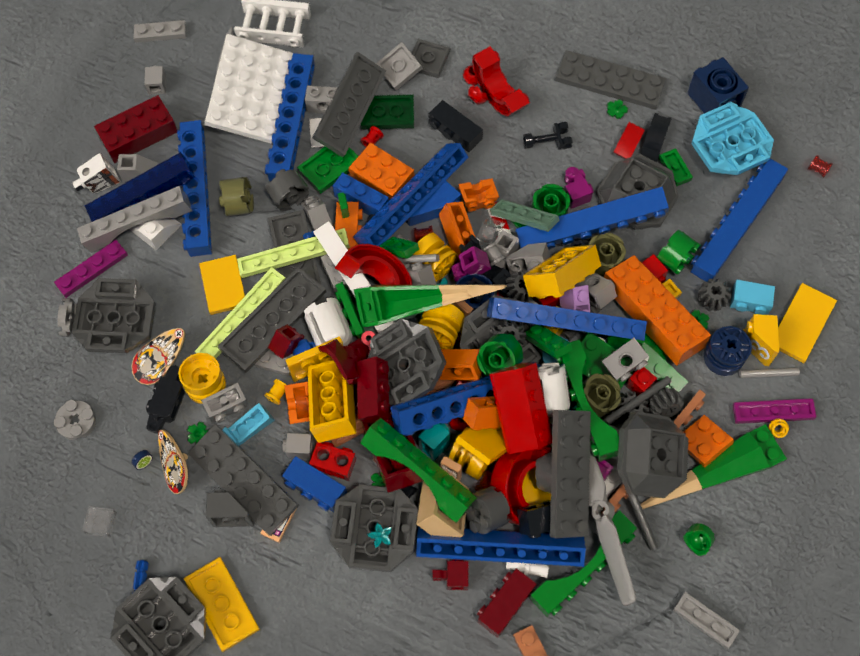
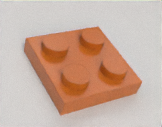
(706, 440)

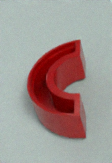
(494, 83)
(376, 263)
(509, 477)

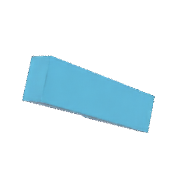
(249, 424)

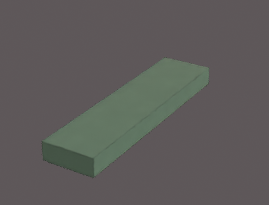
(525, 215)

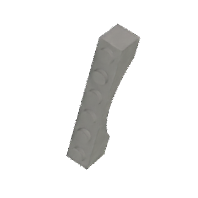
(164, 205)

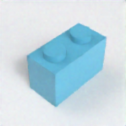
(752, 297)

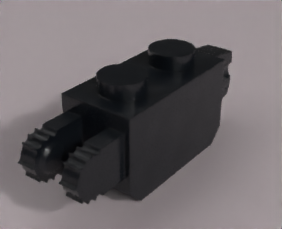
(165, 400)

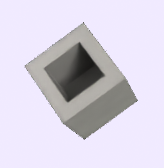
(155, 80)
(298, 445)

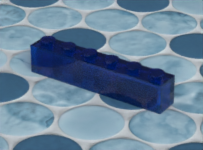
(154, 181)

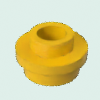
(782, 432)

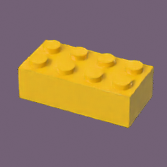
(562, 271)
(330, 403)

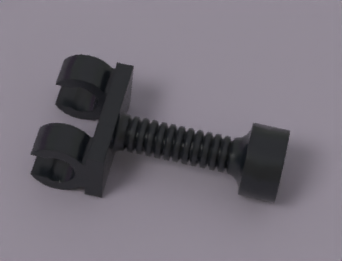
(558, 129)

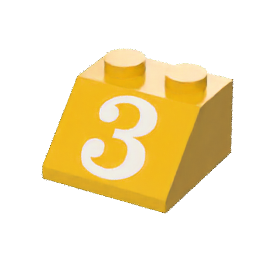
(764, 337)

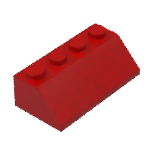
(521, 408)

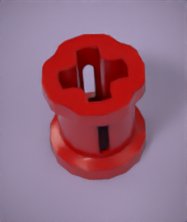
(372, 137)

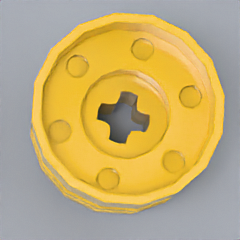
(435, 245)
(445, 323)
(200, 369)
(475, 465)

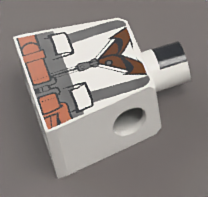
(96, 175)

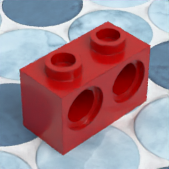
(330, 465)

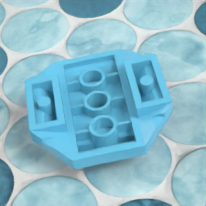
(731, 140)

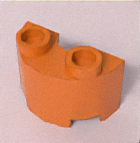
(479, 195)
(298, 402)

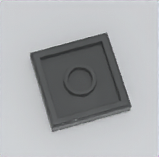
(431, 57)

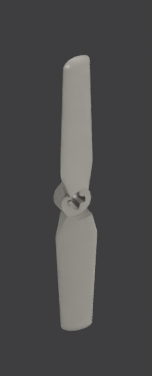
(608, 534)

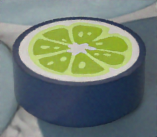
(142, 459)

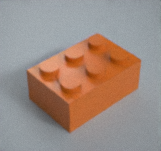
(380, 171)

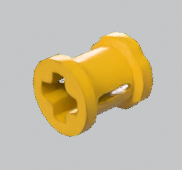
(276, 392)

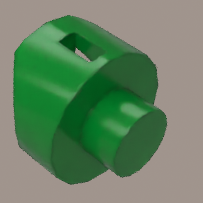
(699, 538)

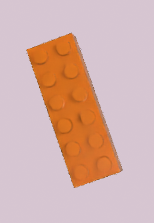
(667, 319)

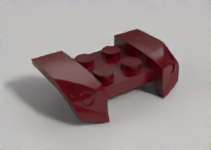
(347, 357)

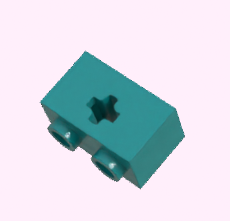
(434, 441)

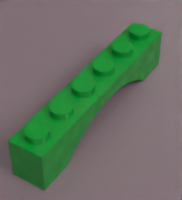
(603, 437)
(450, 495)
(554, 592)

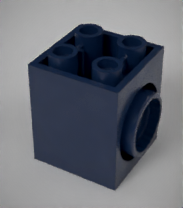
(716, 86)

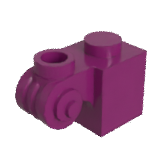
(577, 187)
(472, 262)

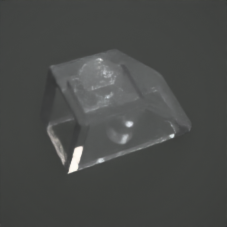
(489, 231)

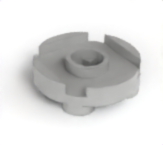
(66, 316)
(77, 430)

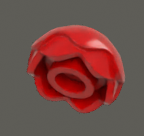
(468, 77)
(476, 95)

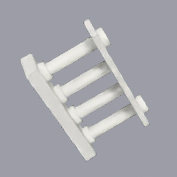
(274, 8)

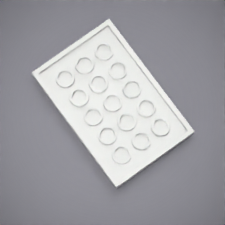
(248, 88)

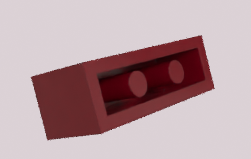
(373, 390)
(505, 602)

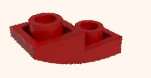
(629, 140)

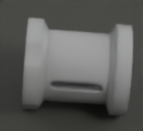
(493, 254)

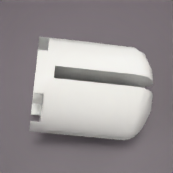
(327, 322)
(554, 387)

